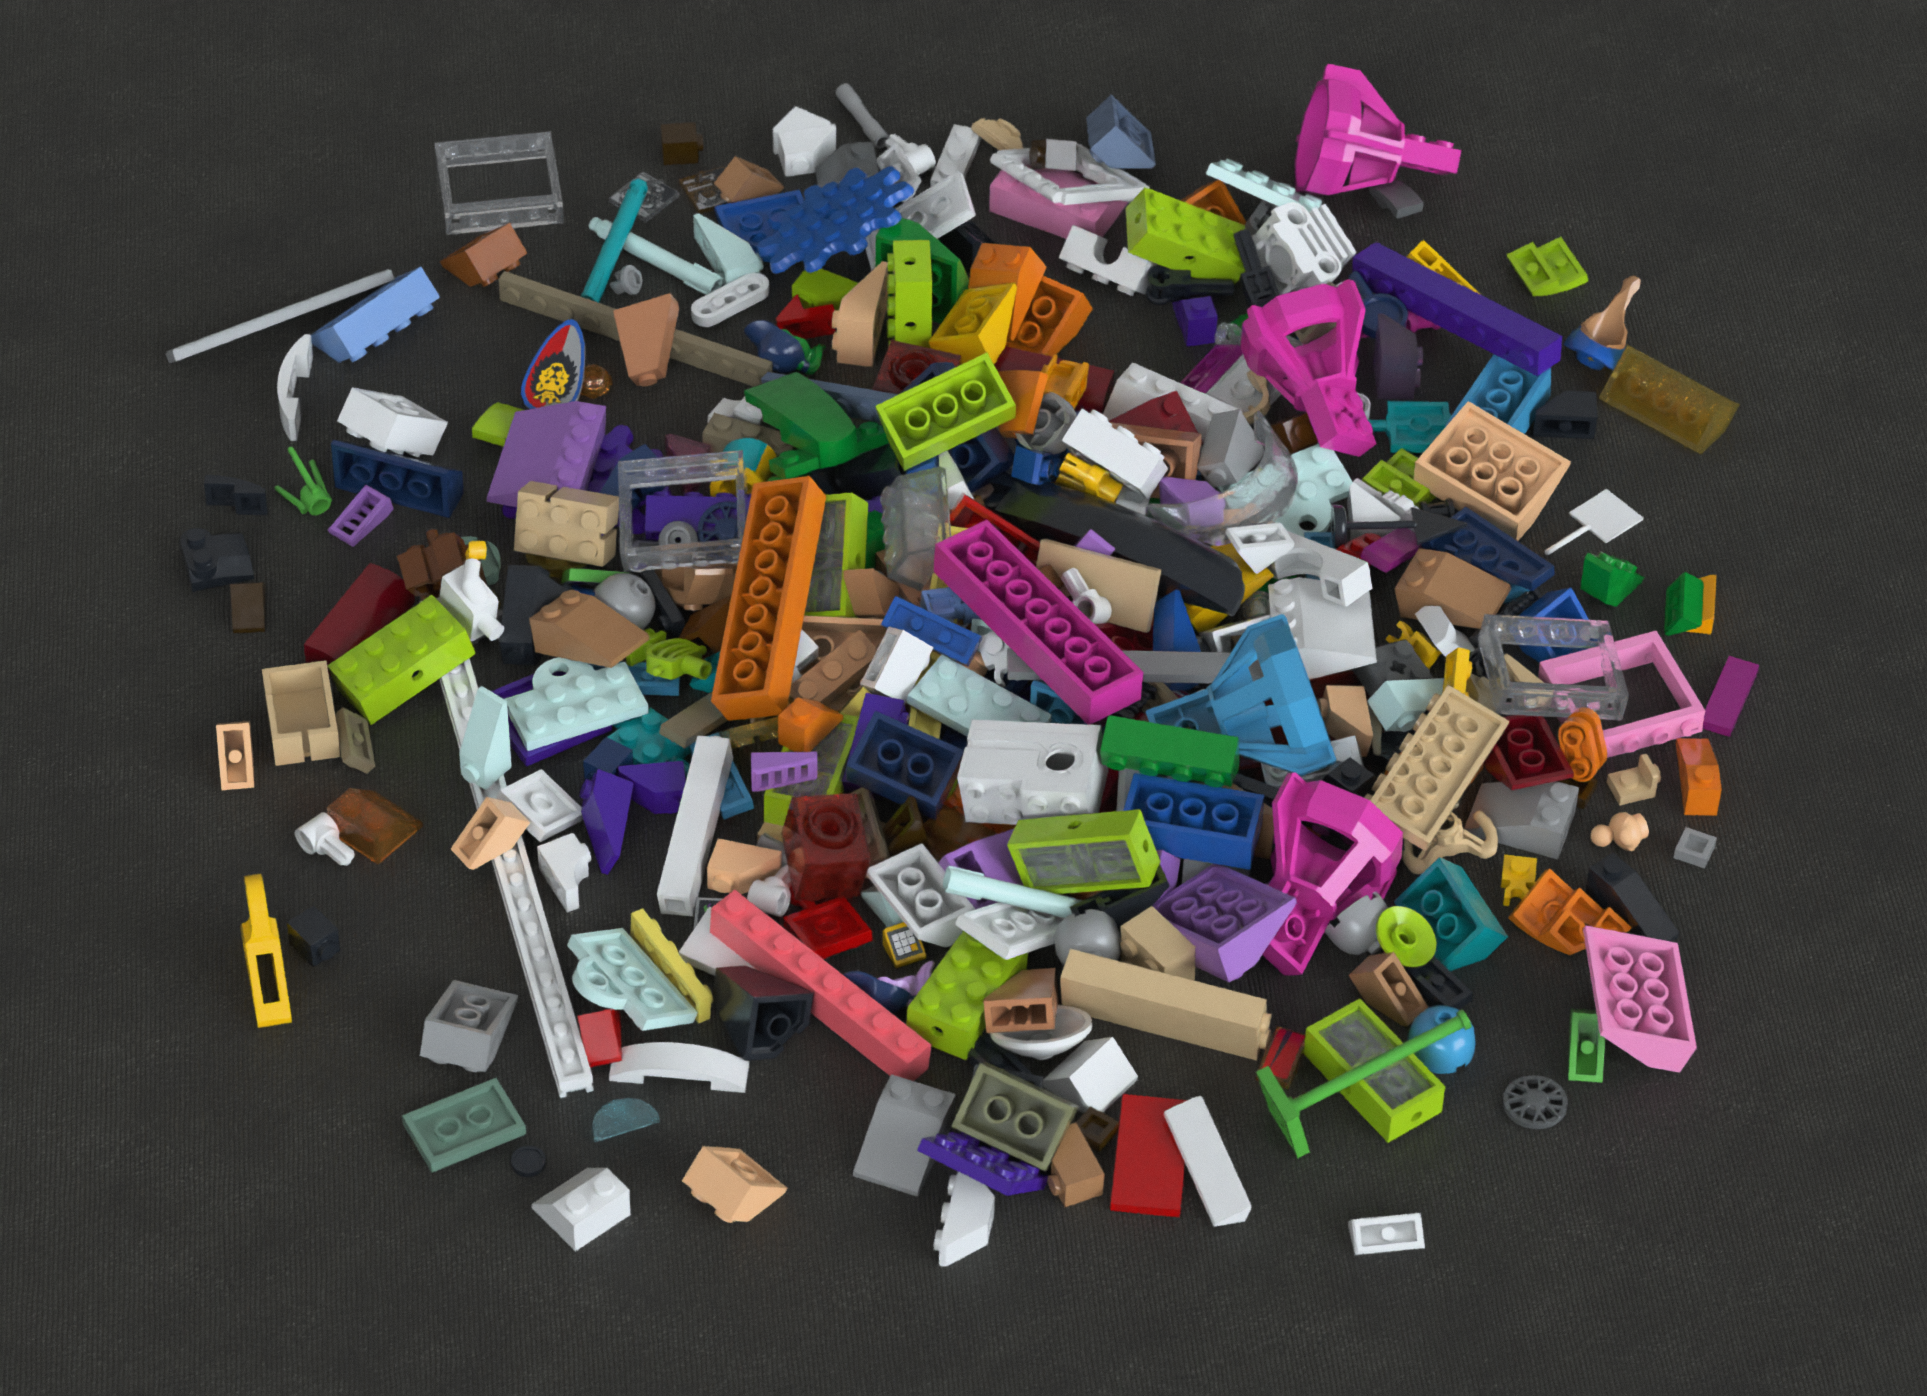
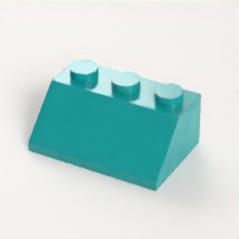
(1456, 912)

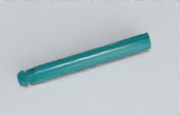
(615, 240)

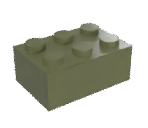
(1014, 1116)

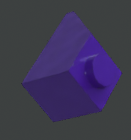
(1196, 320)
(656, 785)

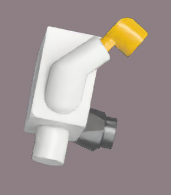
(470, 598)

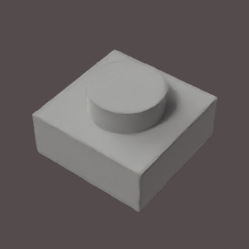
(1695, 847)

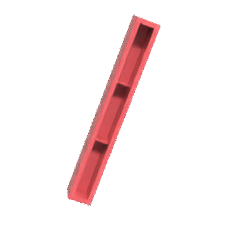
(835, 998)

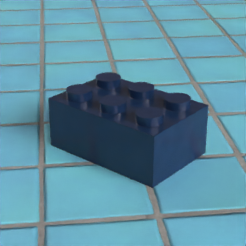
(904, 763)

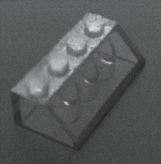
(913, 522)

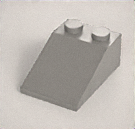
(1527, 817)
(467, 1026)
(900, 1121)

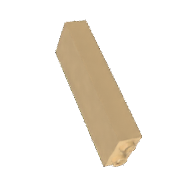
(1166, 1004)

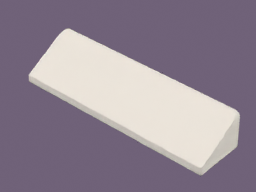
(1208, 1162)

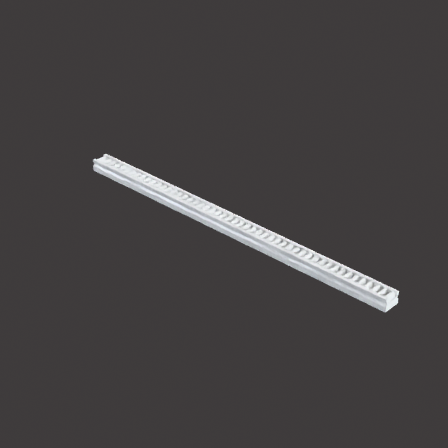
(526, 919)

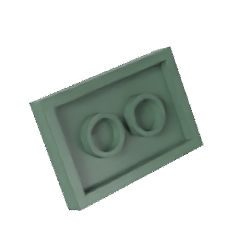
(464, 1125)

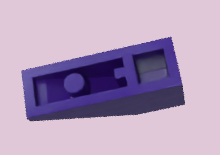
(605, 815)

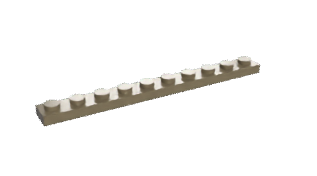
(601, 320)

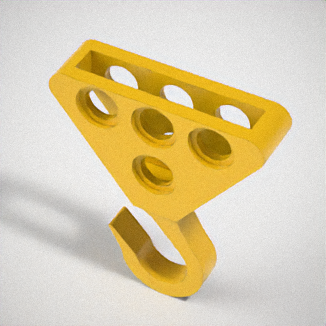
(259, 938)

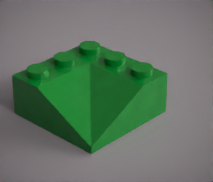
(948, 273)

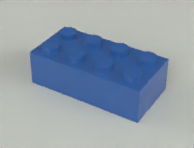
(1199, 819)

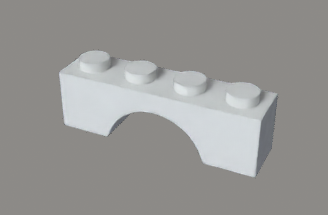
(1340, 574)

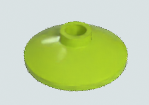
(1406, 935)

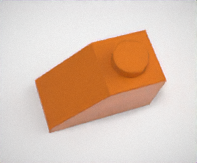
(806, 724)

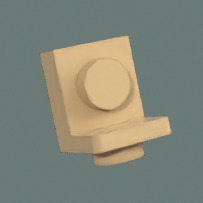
(1635, 783)

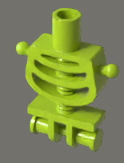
(671, 657)

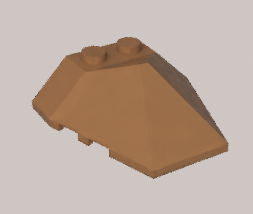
(698, 585)

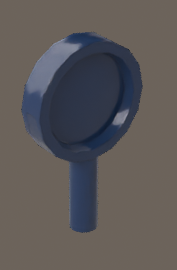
(1378, 304)

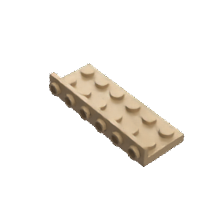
(1436, 764)

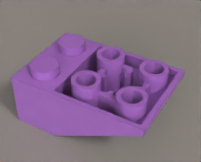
(987, 857)

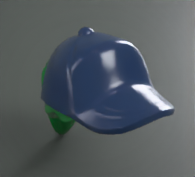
(783, 348)

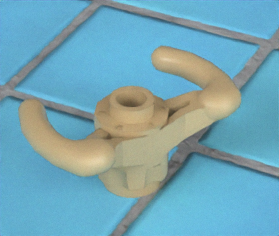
(1453, 840)

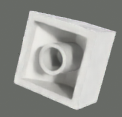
(585, 1206)

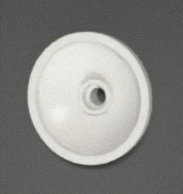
(1070, 1029)

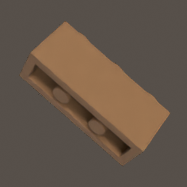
(836, 671)

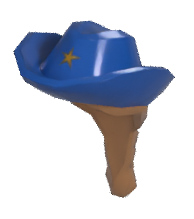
(1603, 335)

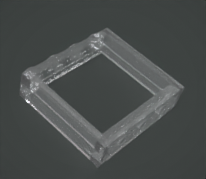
(495, 213)
(677, 471)
(1548, 698)

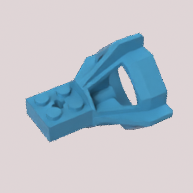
(1237, 706)

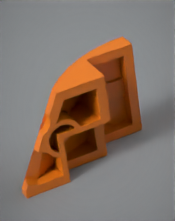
(1027, 393)
(1558, 914)

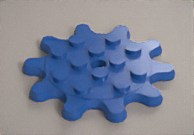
(834, 219)

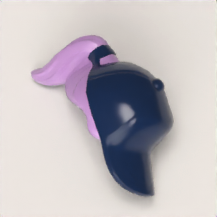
(890, 993)

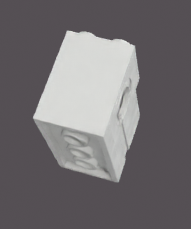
(1030, 771)

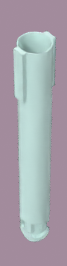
(692, 275)
(976, 886)

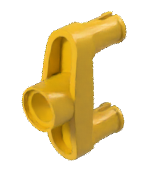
(1088, 478)

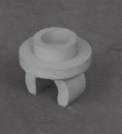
(628, 280)

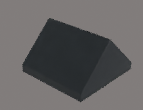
(965, 242)

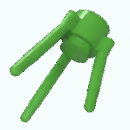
(313, 497)

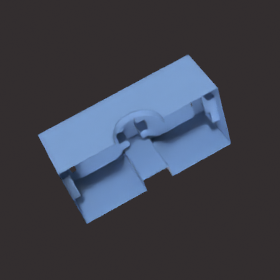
(947, 605)

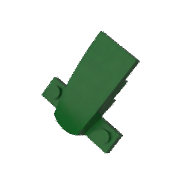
(812, 424)

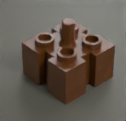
(425, 567)

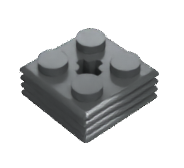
(1394, 662)

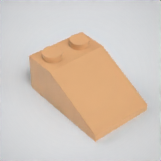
(861, 319)

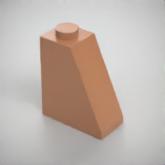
(647, 337)
(1023, 1002)

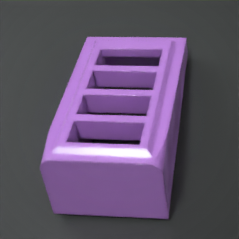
(366, 497)
(772, 769)

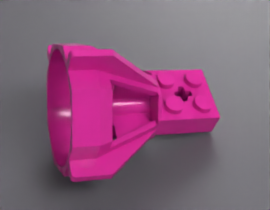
(1374, 145)
(1320, 373)
(1320, 874)

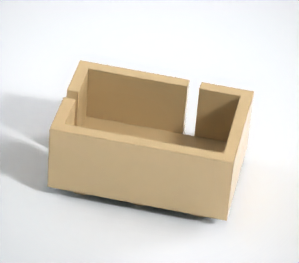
(567, 524)
(301, 712)

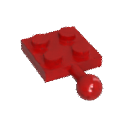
(827, 926)

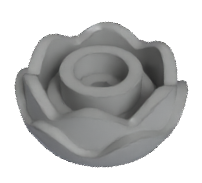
(677, 529)

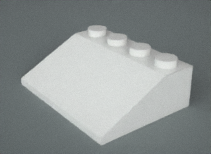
(1325, 632)

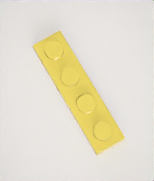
(665, 956)

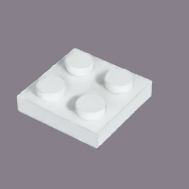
(543, 804)

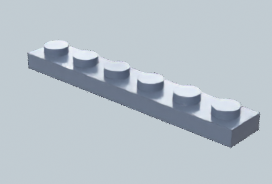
(855, 401)

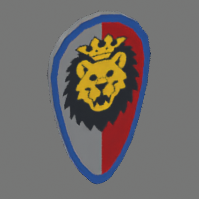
(557, 368)

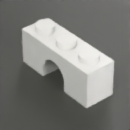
(1086, 250)

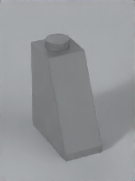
(1228, 449)

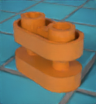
(1583, 743)

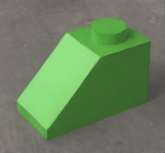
(1585, 1047)

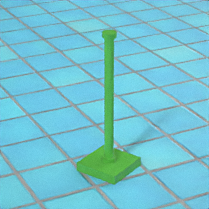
(1286, 1110)

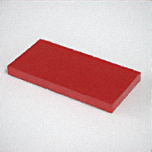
(1147, 1159)

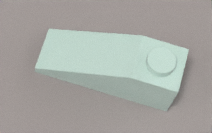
(725, 251)
(1402, 701)
(486, 741)

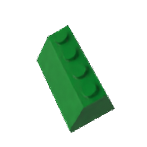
(1170, 751)

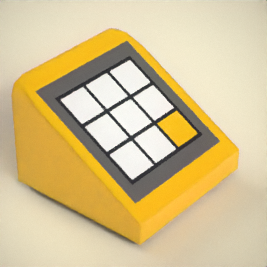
(902, 945)

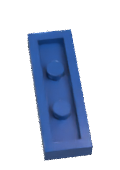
(934, 630)

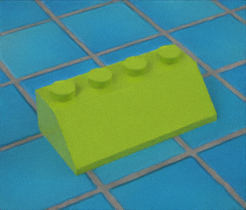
(946, 411)

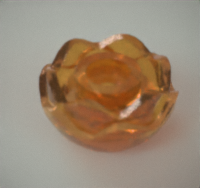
(596, 381)

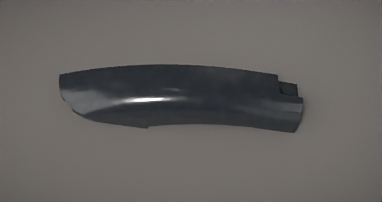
(1066, 515)

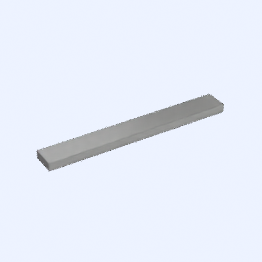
(279, 315)
(1156, 665)

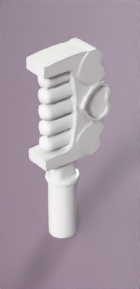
(1398, 504)

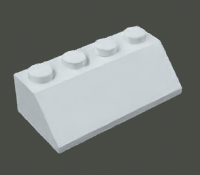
(1141, 385)

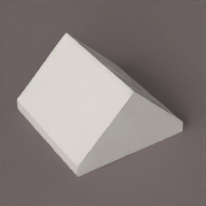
(1092, 1075)

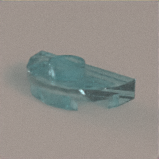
(621, 1117)

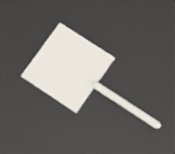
(1603, 516)

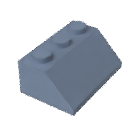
(1119, 137)

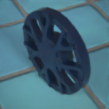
(724, 528)

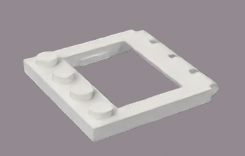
(1112, 182)

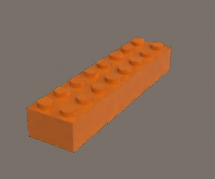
(768, 599)

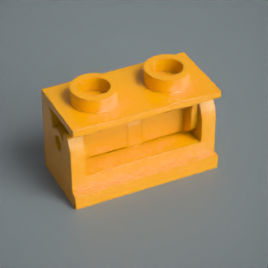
(1066, 379)

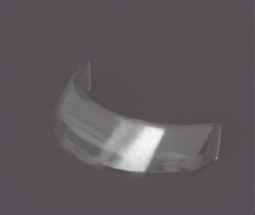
(1254, 501)

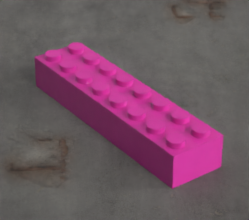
(1038, 622)

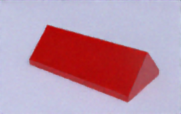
(969, 512)

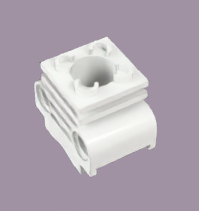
(1302, 247)

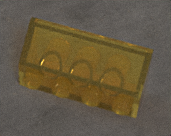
(1668, 400)

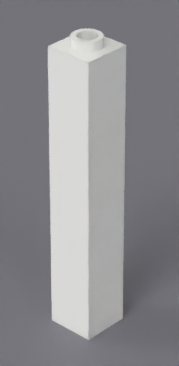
(695, 826)

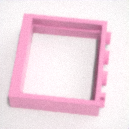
(1633, 653)

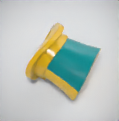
(757, 465)

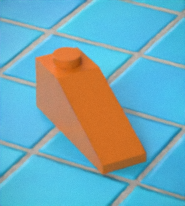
(1698, 776)

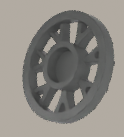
(1535, 1102)

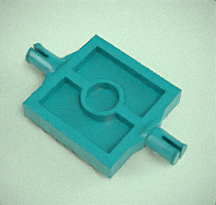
(1412, 424)
(647, 744)

